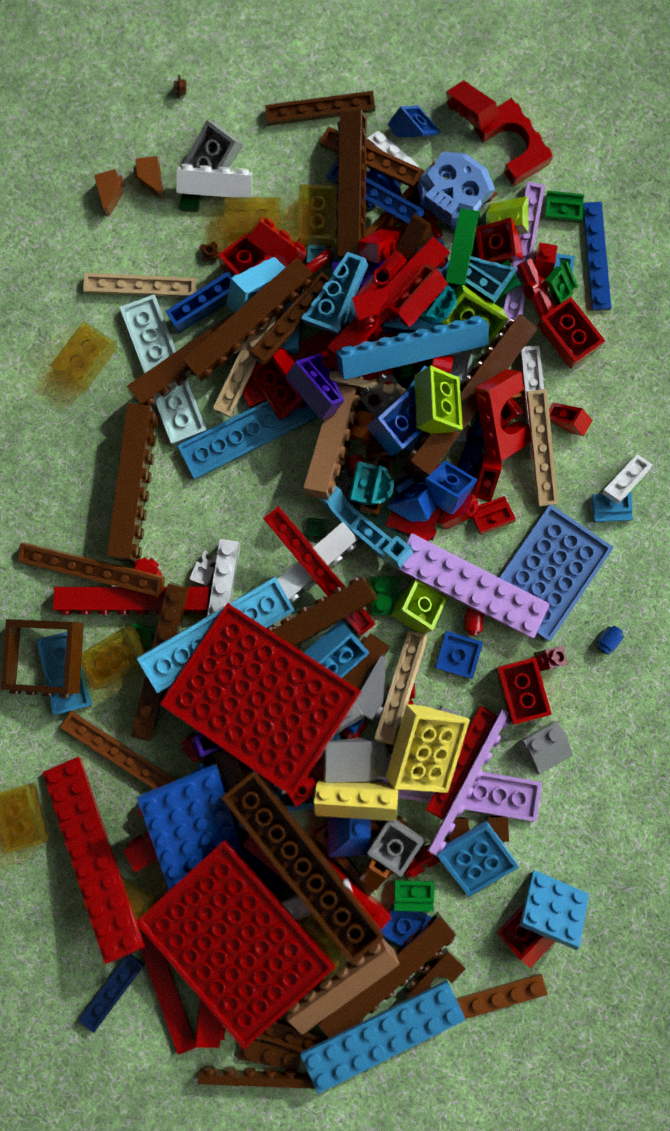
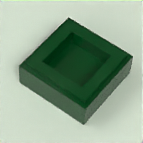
(190, 202)
(316, 528)

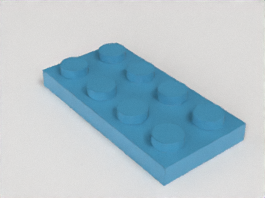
(52, 656)

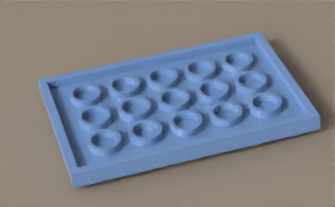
(556, 565)

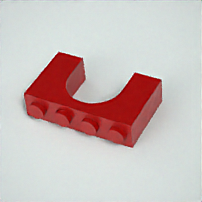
(537, 154)
(490, 399)
(422, 529)

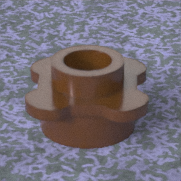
(179, 86)
(209, 256)

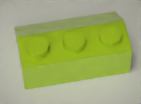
(473, 304)
(438, 401)

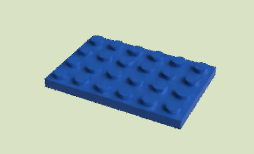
(188, 822)

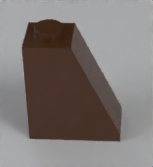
(414, 238)

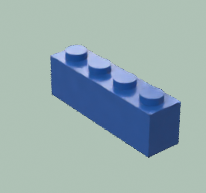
(200, 303)

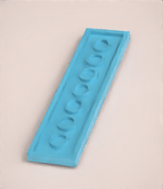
(167, 660)

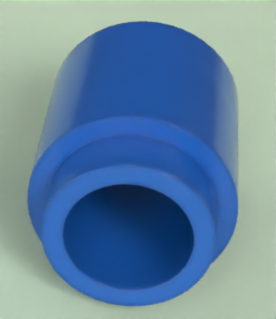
(610, 639)

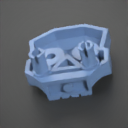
(447, 196)

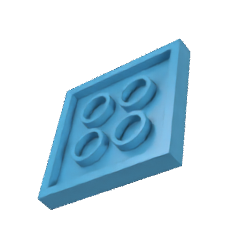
(477, 859)
(554, 910)

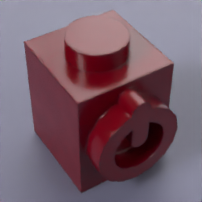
(551, 658)

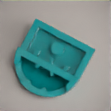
(440, 307)
(371, 484)

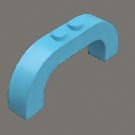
(392, 551)

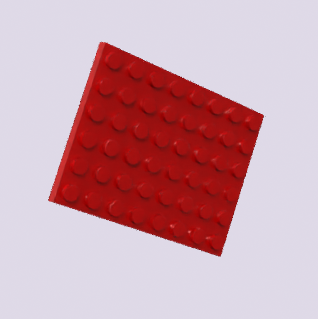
(261, 699)
(235, 944)

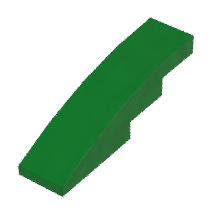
(462, 247)

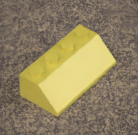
(356, 800)

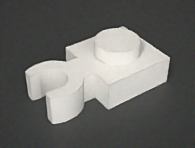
(203, 571)

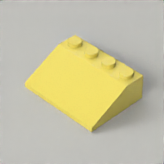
(426, 749)

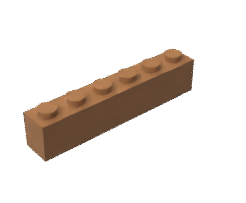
(331, 447)
(344, 986)

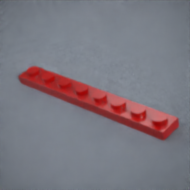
(313, 562)

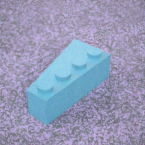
(333, 303)

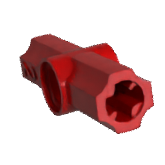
(389, 268)
(535, 287)

